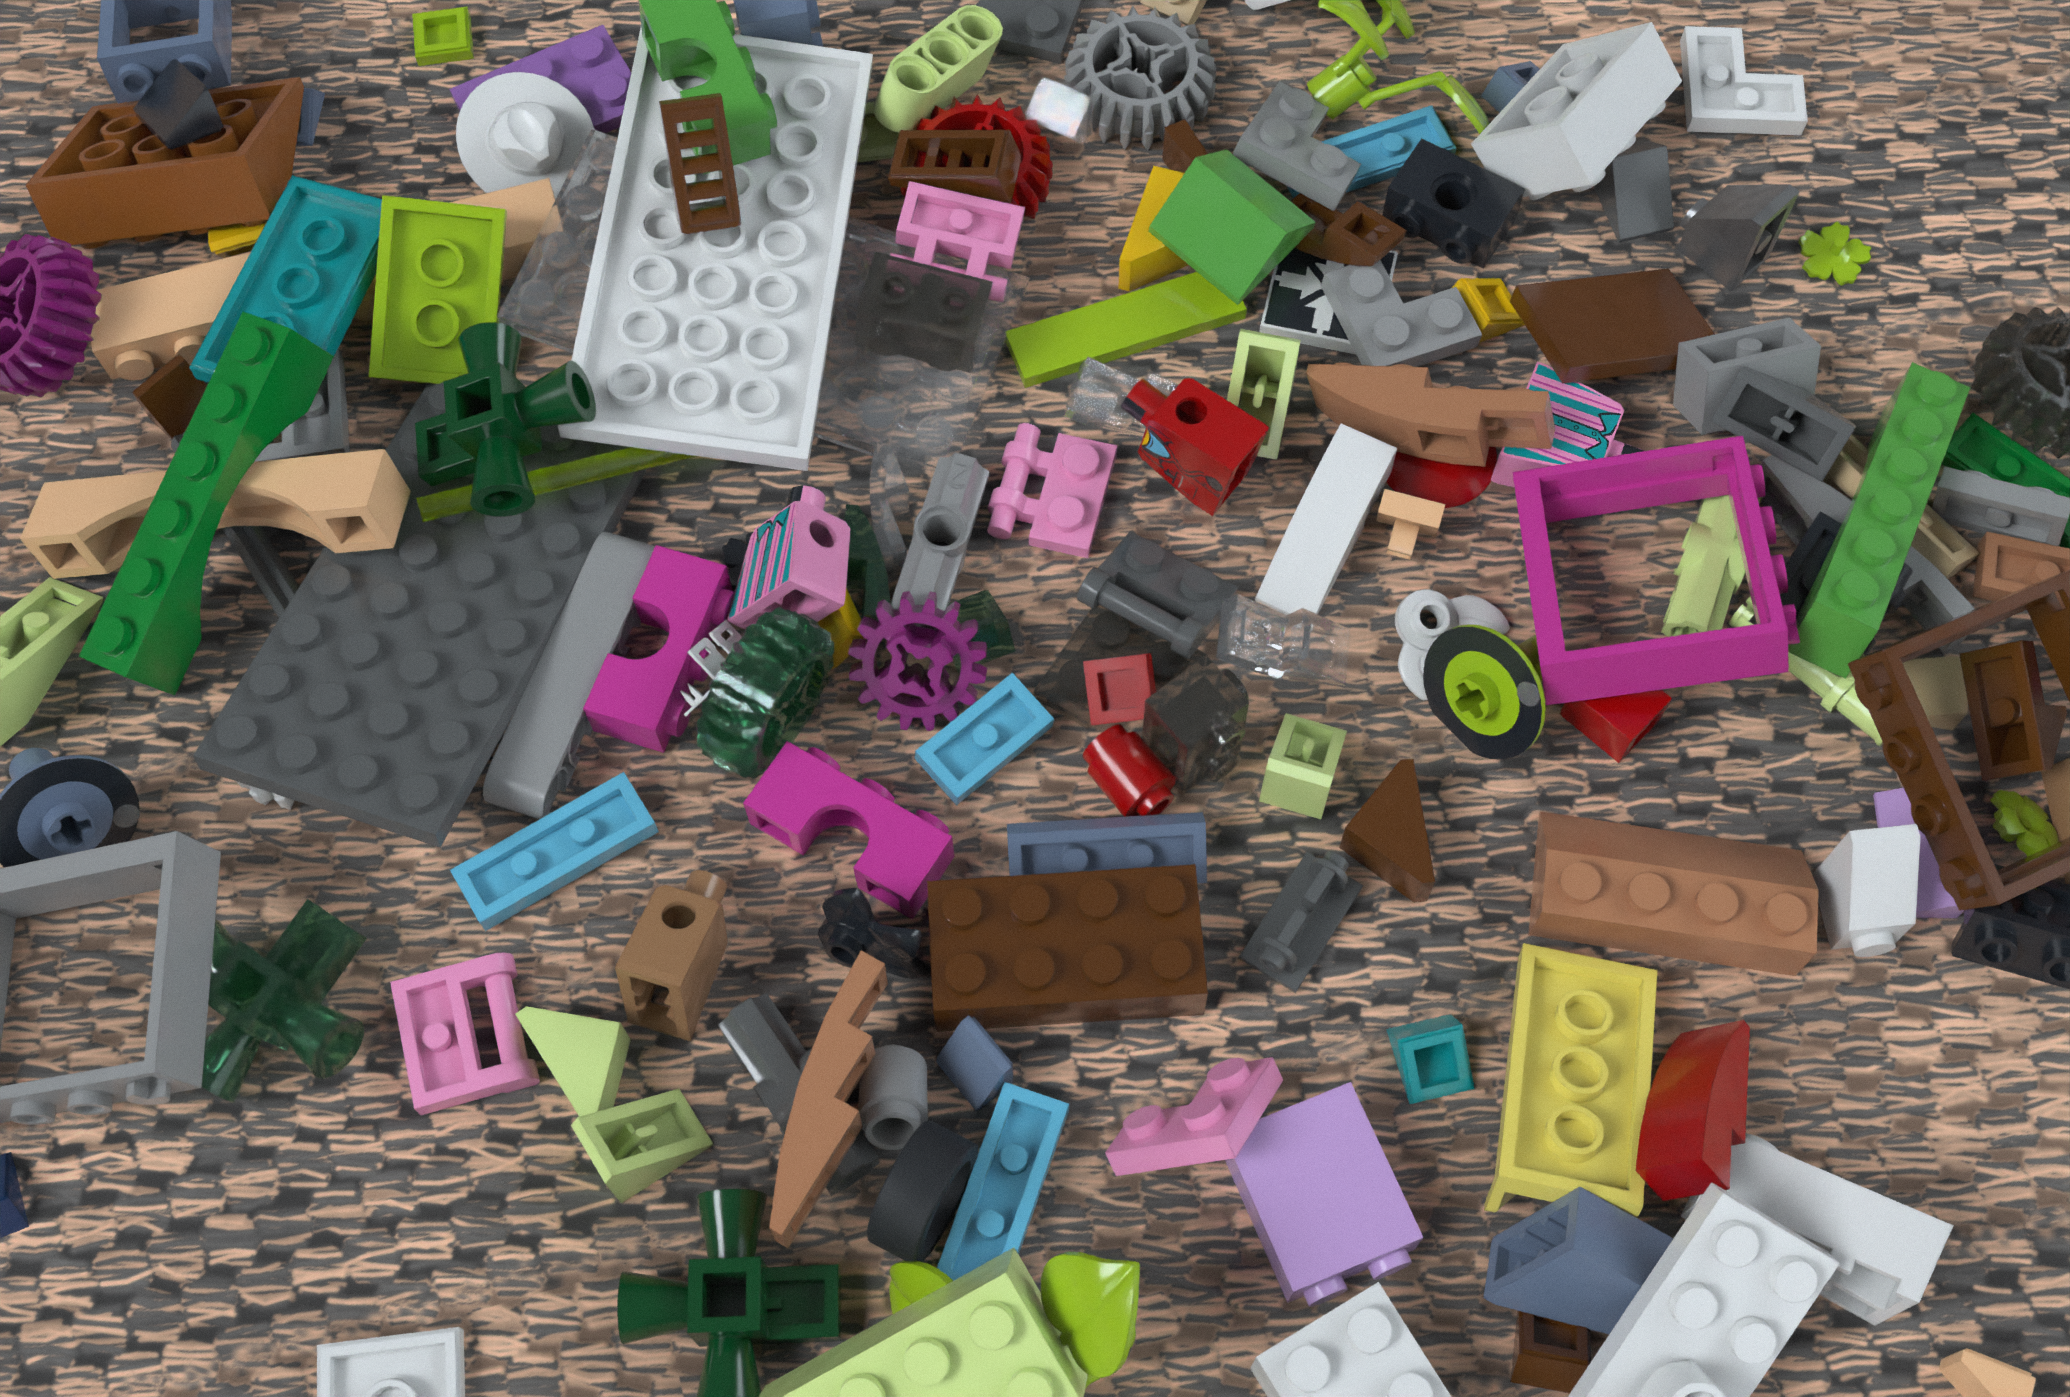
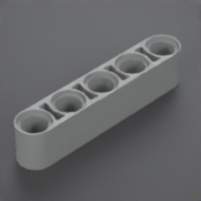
(549, 722)

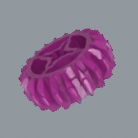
(44, 313)

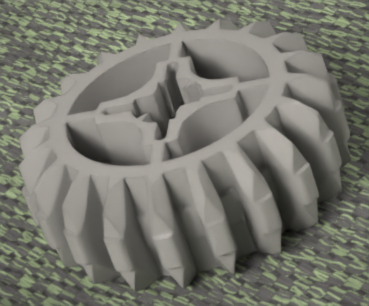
(1150, 59)

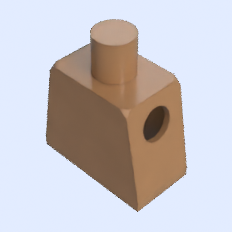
(678, 948)

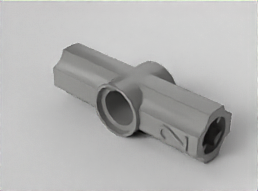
(947, 518)

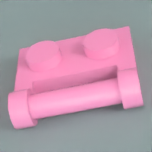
(441, 1035)

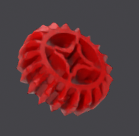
(1035, 164)

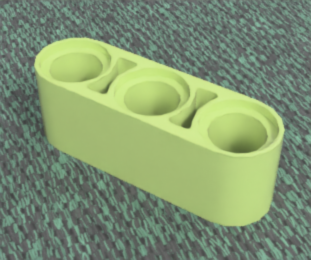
(937, 67)

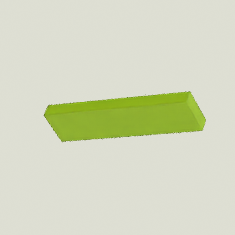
(1119, 327)

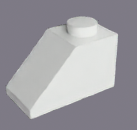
(1870, 889)

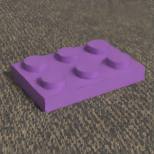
(582, 64)

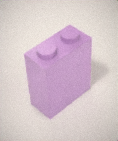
(1323, 1197)

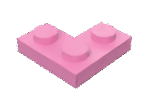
(1203, 1131)

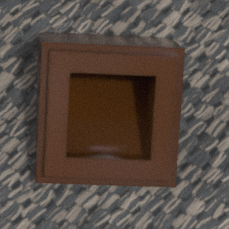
(171, 396)
(1549, 1353)

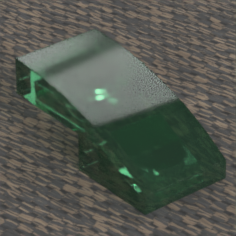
(865, 563)

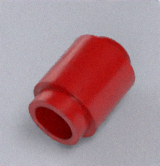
(1129, 772)

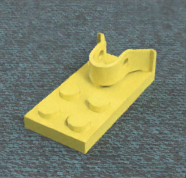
(1575, 1079)

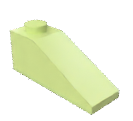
(35, 645)

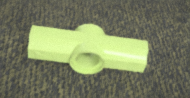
(1707, 571)

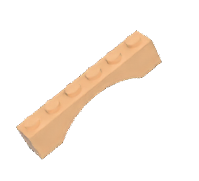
(335, 498)

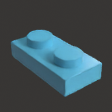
(984, 738)

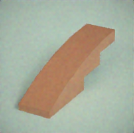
(820, 1119)

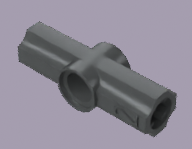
(776, 1062)

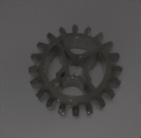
(2027, 378)

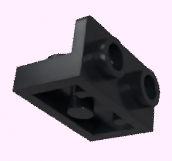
(2021, 935)

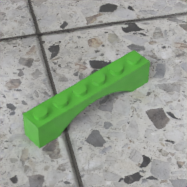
(1877, 532)

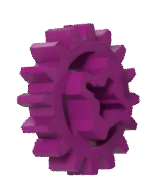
(898, 677)

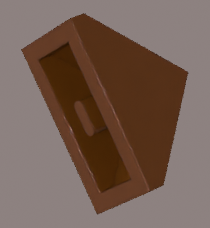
(1392, 835)

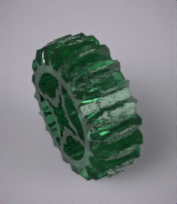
(765, 691)

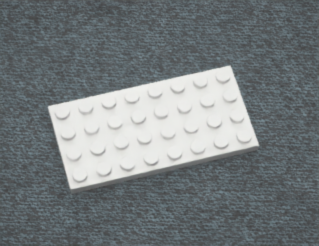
(724, 331)

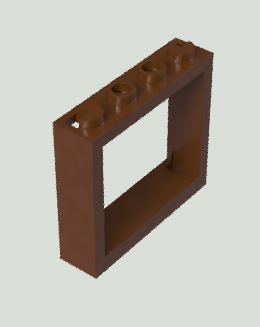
(1922, 766)

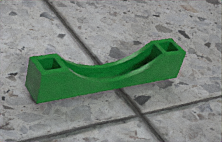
(153, 607)

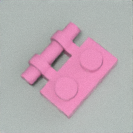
(960, 227)
(1070, 497)

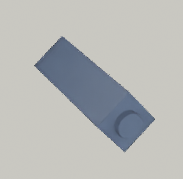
(1574, 1261)

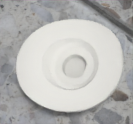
(520, 131)

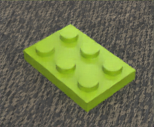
(433, 282)

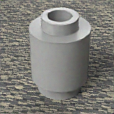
(893, 1096)

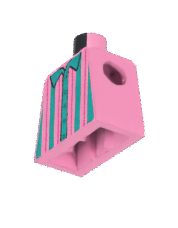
(1583, 428)
(794, 562)

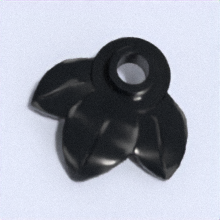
(852, 928)

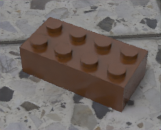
(1067, 947)

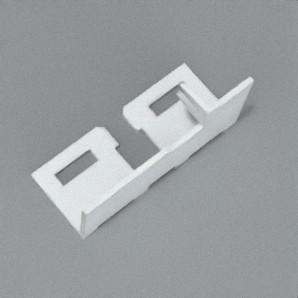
(711, 663)

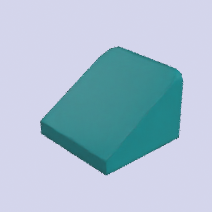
(1432, 1058)

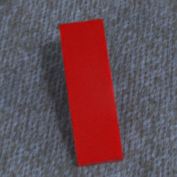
(1695, 1112)

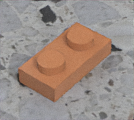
(2015, 563)

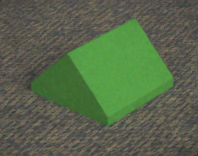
(1229, 223)

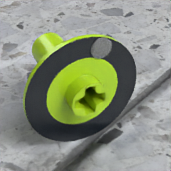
(1486, 690)

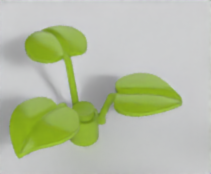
(1350, 75)
(1081, 1294)

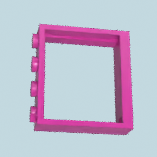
(1642, 482)

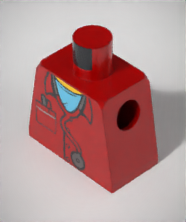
(1195, 439)

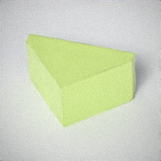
(1264, 382)
(1302, 766)
(581, 1054)
(641, 1141)

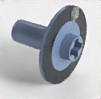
(63, 806)

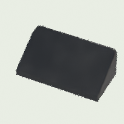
(178, 107)

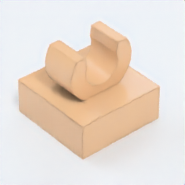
(1408, 517)

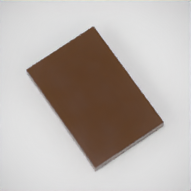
(1609, 323)

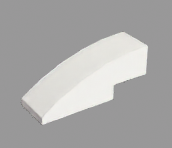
(1327, 522)

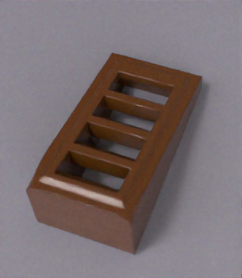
(992, 155)
(709, 214)

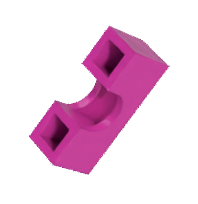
(643, 697)
(808, 794)

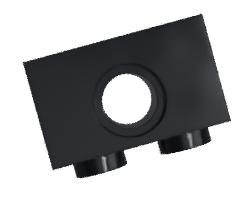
(1479, 202)

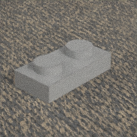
(2000, 507)

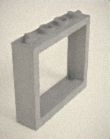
(180, 975)

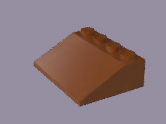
(124, 183)

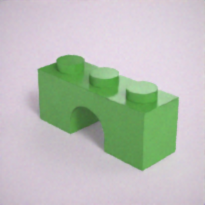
(698, 42)

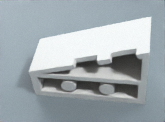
(1880, 1243)

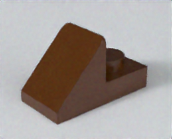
(2008, 711)

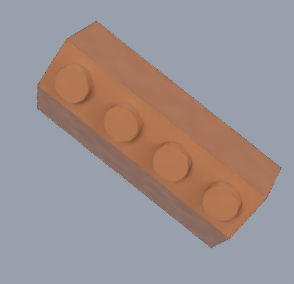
(1673, 894)

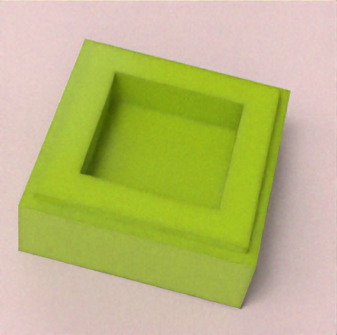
(442, 36)

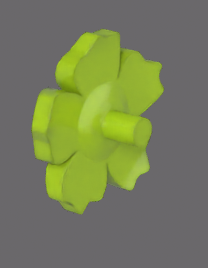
(1833, 254)
(2022, 820)

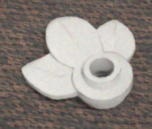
(1449, 614)

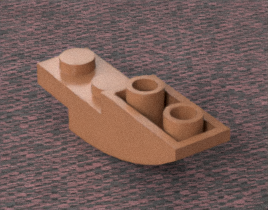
(1430, 422)

